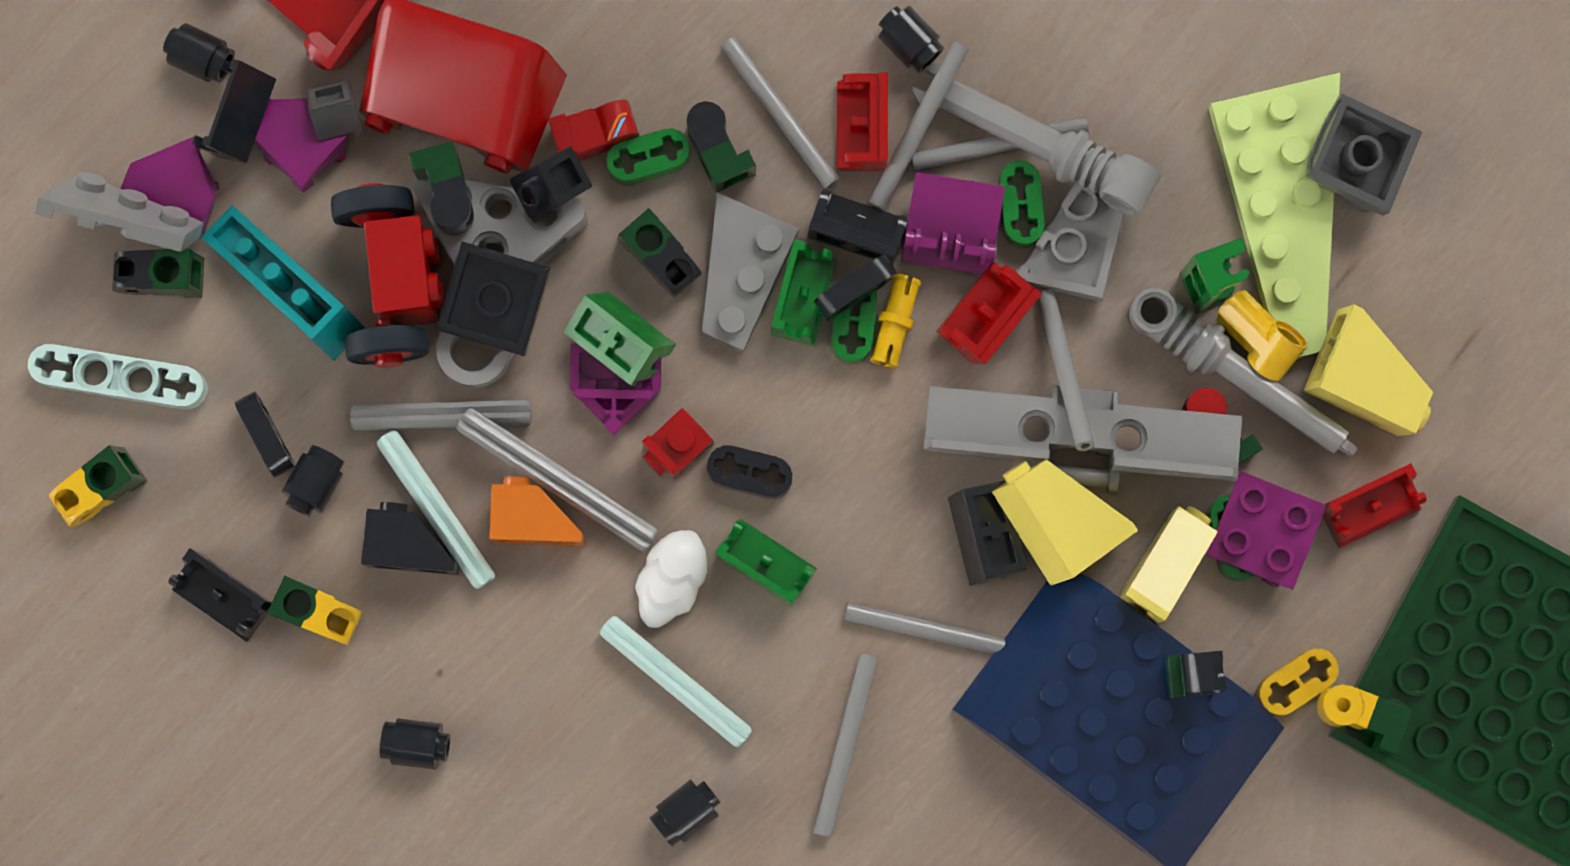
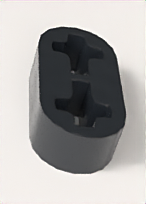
(855, 287)
(264, 434)
(753, 461)

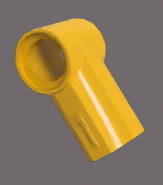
(1270, 342)

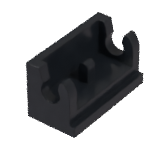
(238, 112)
(856, 227)
(985, 535)
(220, 595)

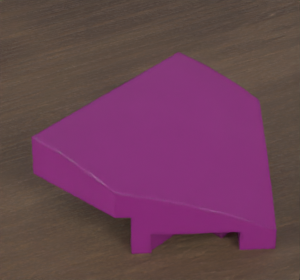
(292, 144)
(176, 179)
(605, 392)

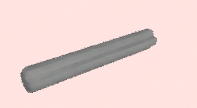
(437, 414)

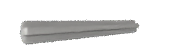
(556, 479)

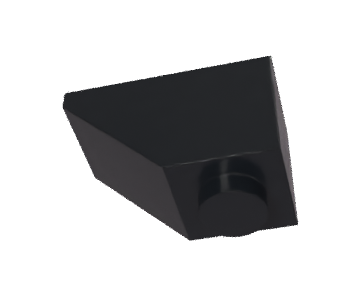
(403, 542)

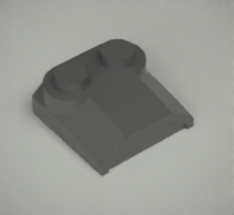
(1362, 155)

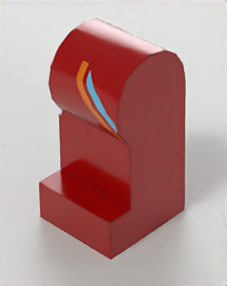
(595, 129)

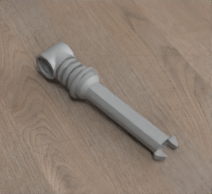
(1121, 181)
(1210, 351)

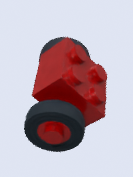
(400, 272)

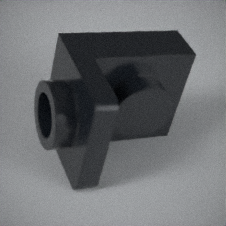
(550, 183)

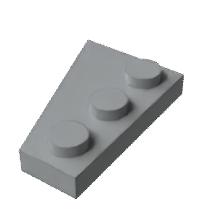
(106, 205)
(1077, 247)
(743, 269)

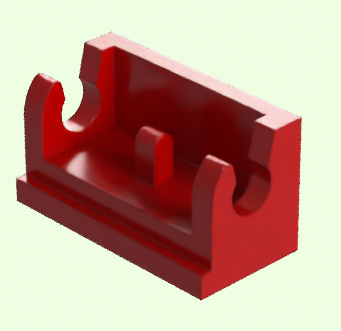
(862, 122)
(988, 313)
(1373, 506)

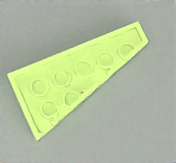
(1280, 210)

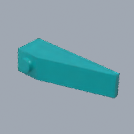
(282, 281)

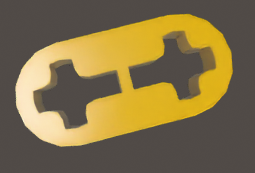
(1303, 691)

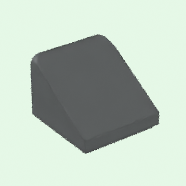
(333, 110)

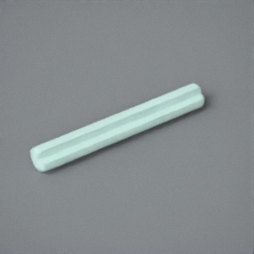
(435, 509)
(675, 681)

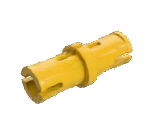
(895, 321)

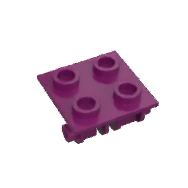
(952, 223)
(1266, 530)

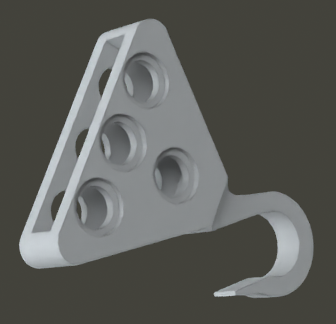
(518, 238)

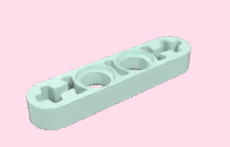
(117, 380)

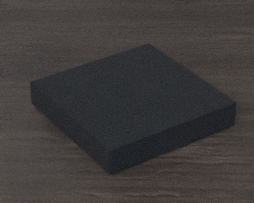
(493, 298)

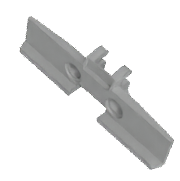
(1170, 442)

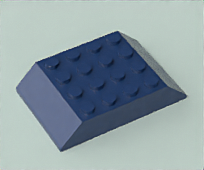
(1092, 714)

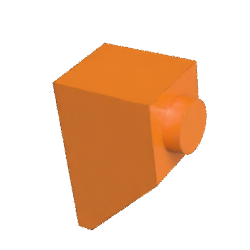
(528, 516)

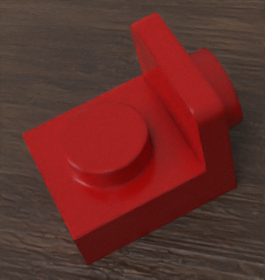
(676, 444)

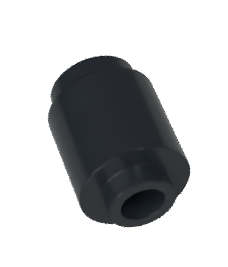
(910, 38)
(197, 52)
(313, 481)
(414, 743)
(685, 812)

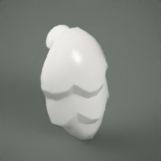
(671, 578)

